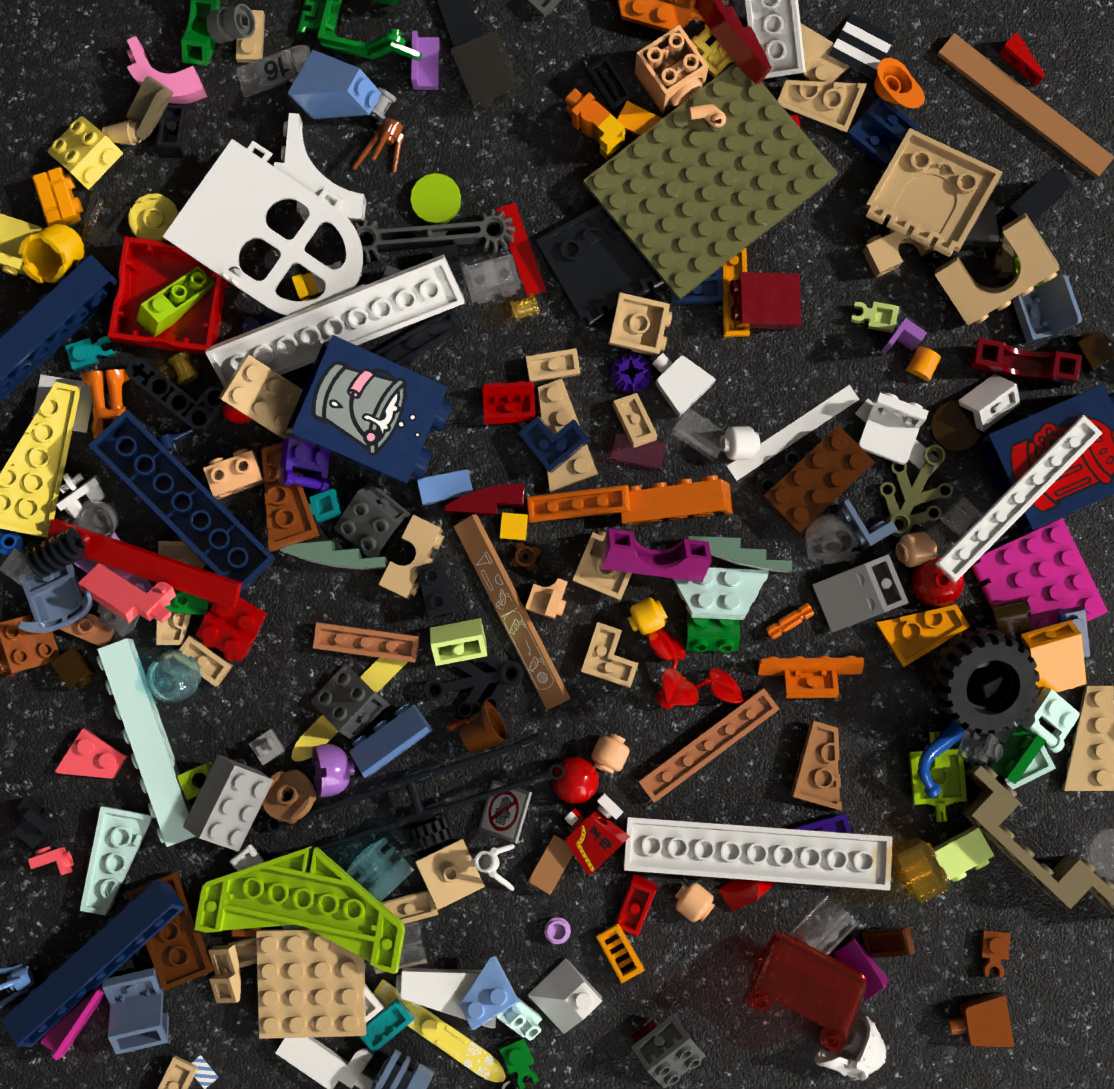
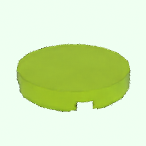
(436, 199)

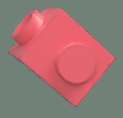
(46, 856)

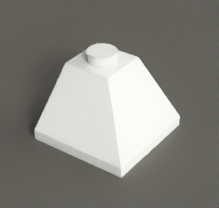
(565, 996)

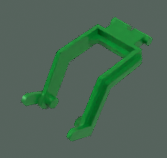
(324, 19)

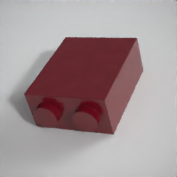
(766, 300)

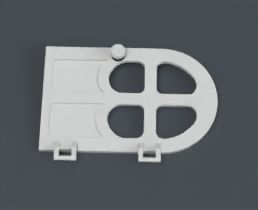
(233, 209)

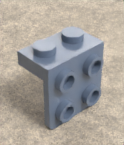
(1047, 309)

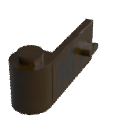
(1011, 617)

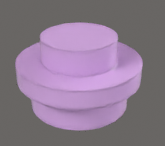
(557, 930)

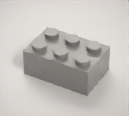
(228, 803)

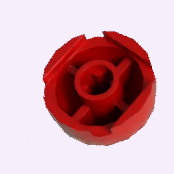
(933, 586)

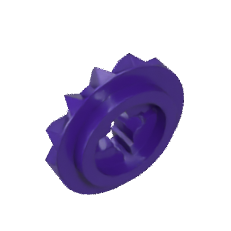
(623, 381)

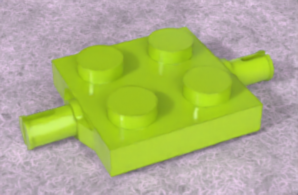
(947, 772)

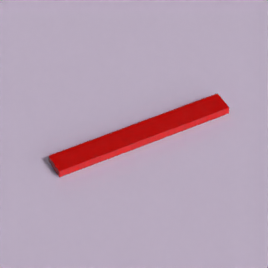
(154, 566)

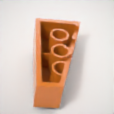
(678, 500)

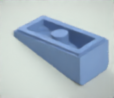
(444, 487)

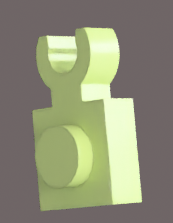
(880, 316)

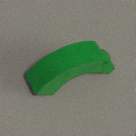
(196, 41)

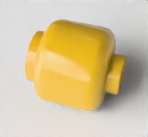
(647, 616)

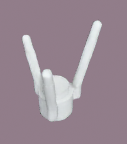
(489, 863)

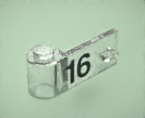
(272, 70)

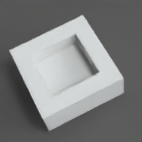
(608, 807)

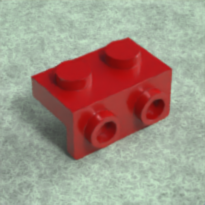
(508, 402)

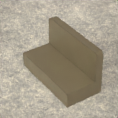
(149, 106)

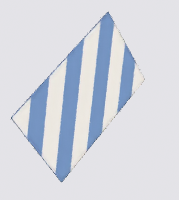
(204, 1074)

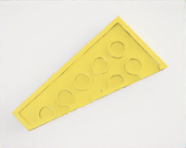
(37, 465)

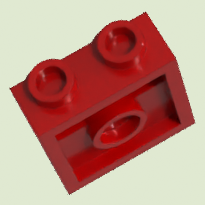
(231, 629)

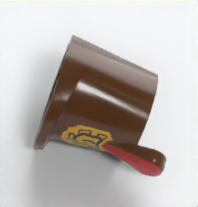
(481, 730)

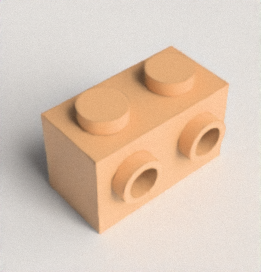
(234, 474)

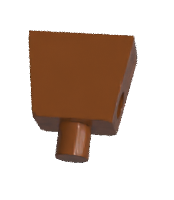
(984, 1022)

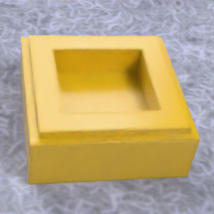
(513, 526)

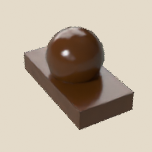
(888, 942)

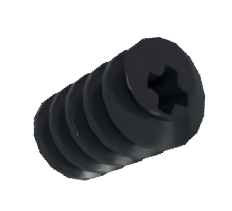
(56, 553)

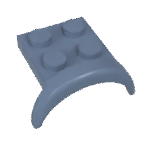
(55, 601)

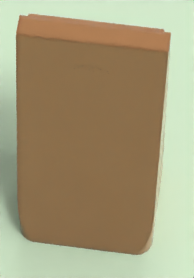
(551, 865)

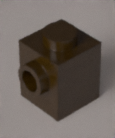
(1094, 350)
(73, 669)

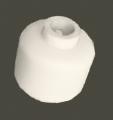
(740, 443)

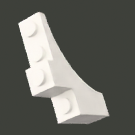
(301, 169)

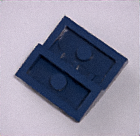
(880, 132)

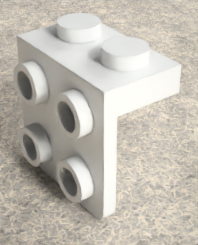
(892, 428)

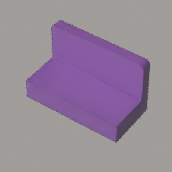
(426, 71)
(907, 334)

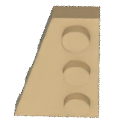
(823, 101)

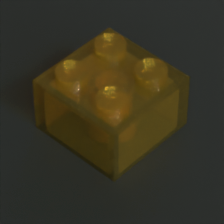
(919, 870)

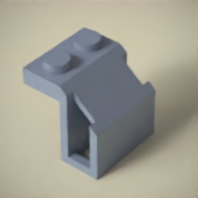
(136, 1011)

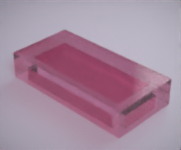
(646, 455)

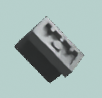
(370, 520)
(349, 703)
(668, 1052)

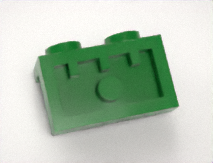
(1018, 754)

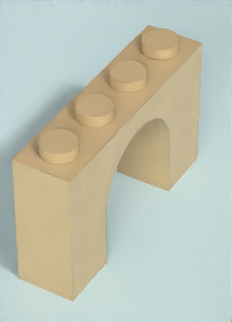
(977, 301)

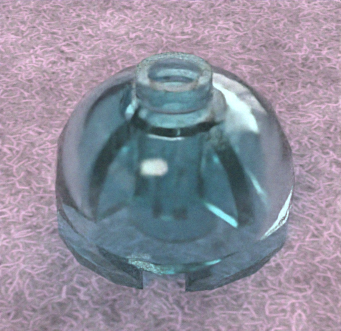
(173, 676)

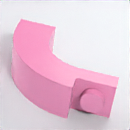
(184, 84)

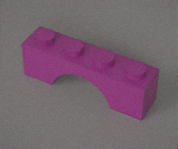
(683, 561)

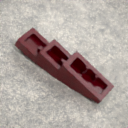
(735, 39)

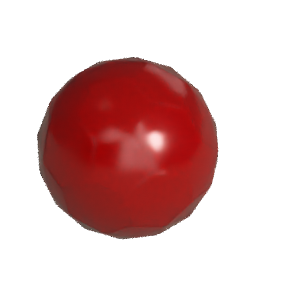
(579, 781)

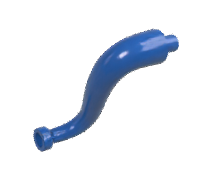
(937, 747)

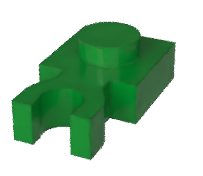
(518, 1058)

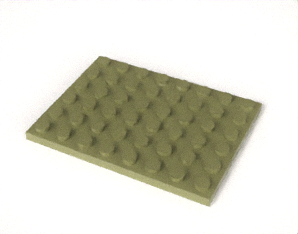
(707, 192)

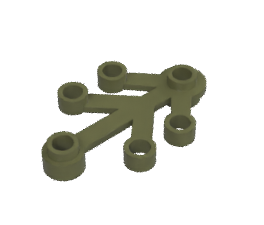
(913, 495)

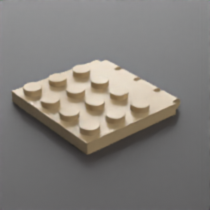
(932, 192)

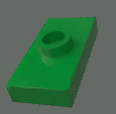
(188, 604)

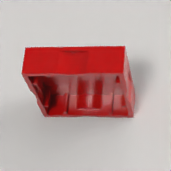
(144, 272)

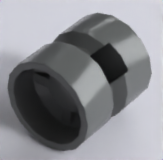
(230, 23)

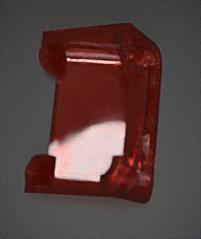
(808, 985)

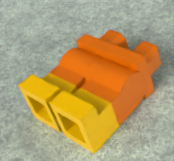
(595, 122)

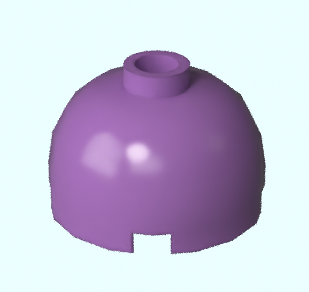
(331, 769)

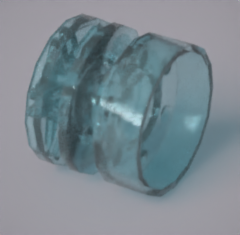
(378, 870)

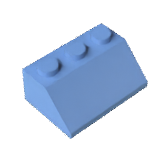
(389, 740)

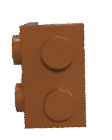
(24, 649)

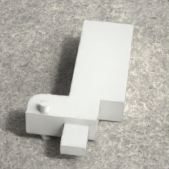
(326, 1065)

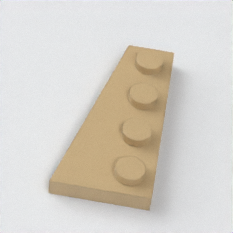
(556, 413)
(1093, 743)

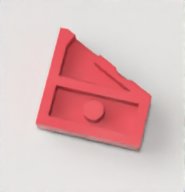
(91, 757)

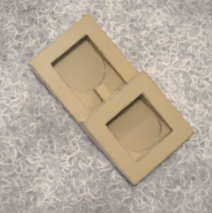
(227, 980)

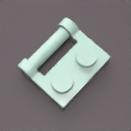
(1056, 713)

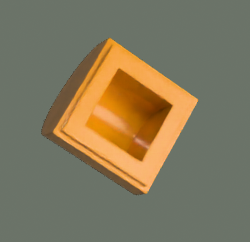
(923, 363)

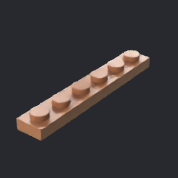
(708, 745)

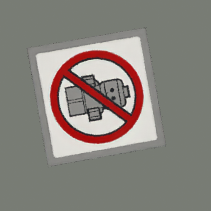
(505, 813)

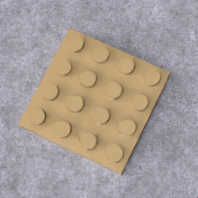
(308, 986)

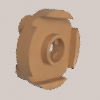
(302, 799)

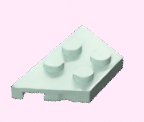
(723, 593)

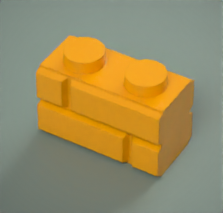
(57, 198)

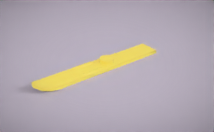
(322, 730)

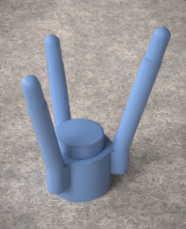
(20, 980)

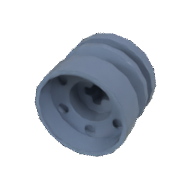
(398, 1077)

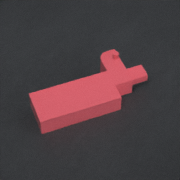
(125, 598)

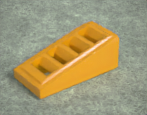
(623, 977)

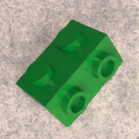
(712, 634)

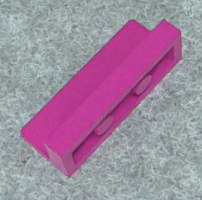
(65, 1032)

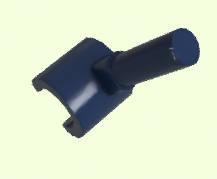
(167, 440)

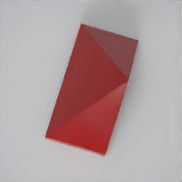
(743, 892)

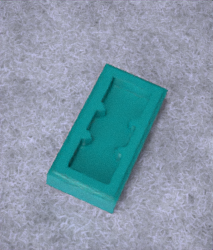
(386, 1025)

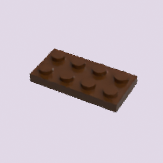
(818, 479)
(177, 949)

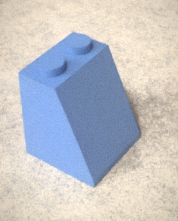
(333, 88)

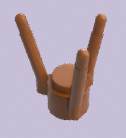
(387, 133)

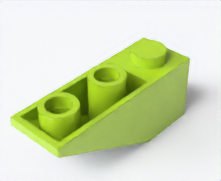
(173, 301)

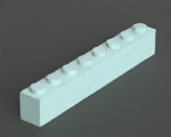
(147, 738)

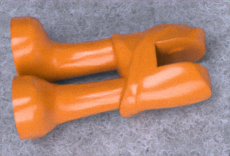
(95, 381)

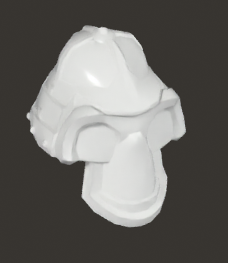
(862, 1053)

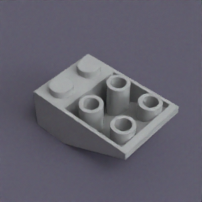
(860, 593)

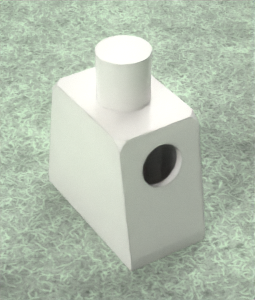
(681, 382)

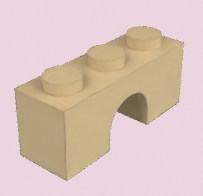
(883, 252)
(425, 538)

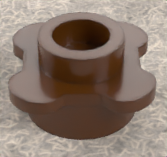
(528, 563)

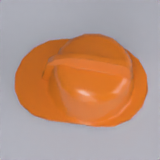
(897, 85)

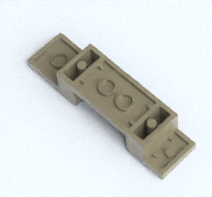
(1071, 875)

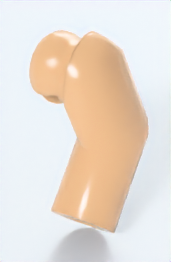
(709, 113)

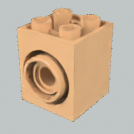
(671, 69)

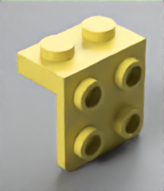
(85, 152)
(11, 235)

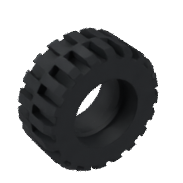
(1009, 700)

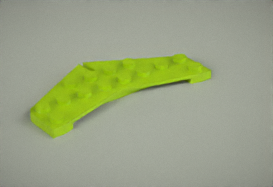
(318, 899)

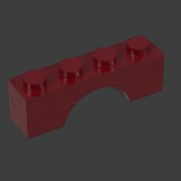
(1040, 366)

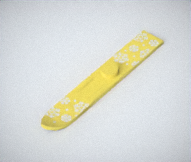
(445, 1036)

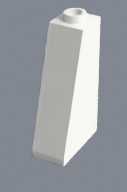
(438, 989)

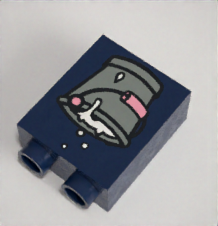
(369, 411)

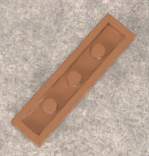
(366, 642)

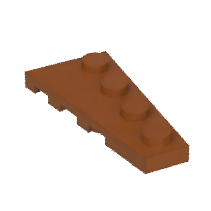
(286, 506)

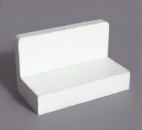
(991, 401)

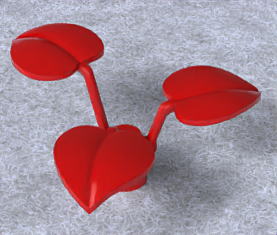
(675, 687)

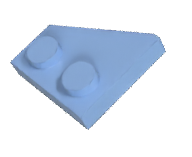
(488, 995)

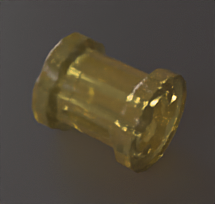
(524, 307)
(183, 368)

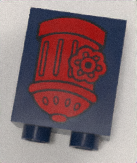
(1021, 444)

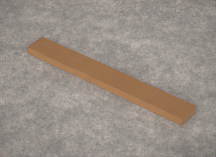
(1025, 106)

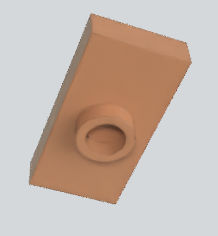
(91, 630)

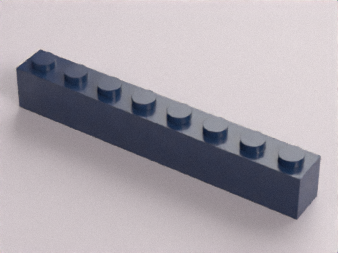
(92, 963)

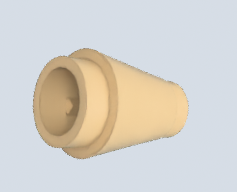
(123, 132)

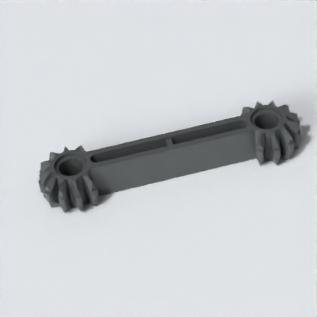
(436, 235)

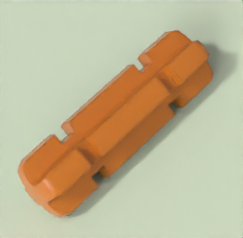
(789, 621)

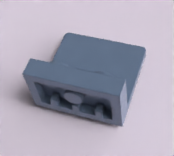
(864, 537)

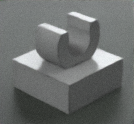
(267, 747)

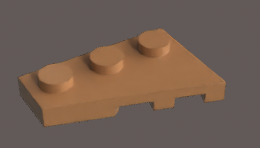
(818, 771)

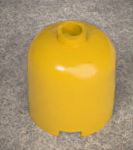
(51, 253)

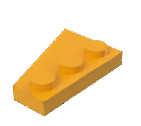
(921, 632)

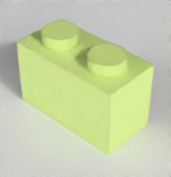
(458, 641)
(963, 853)

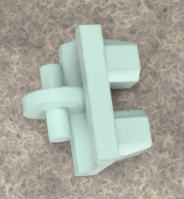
(522, 1020)

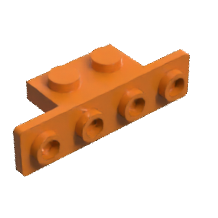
(811, 676)

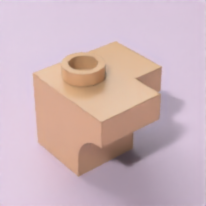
(547, 600)

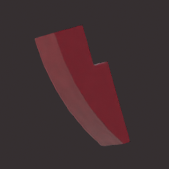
(487, 500)

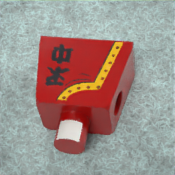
(593, 839)

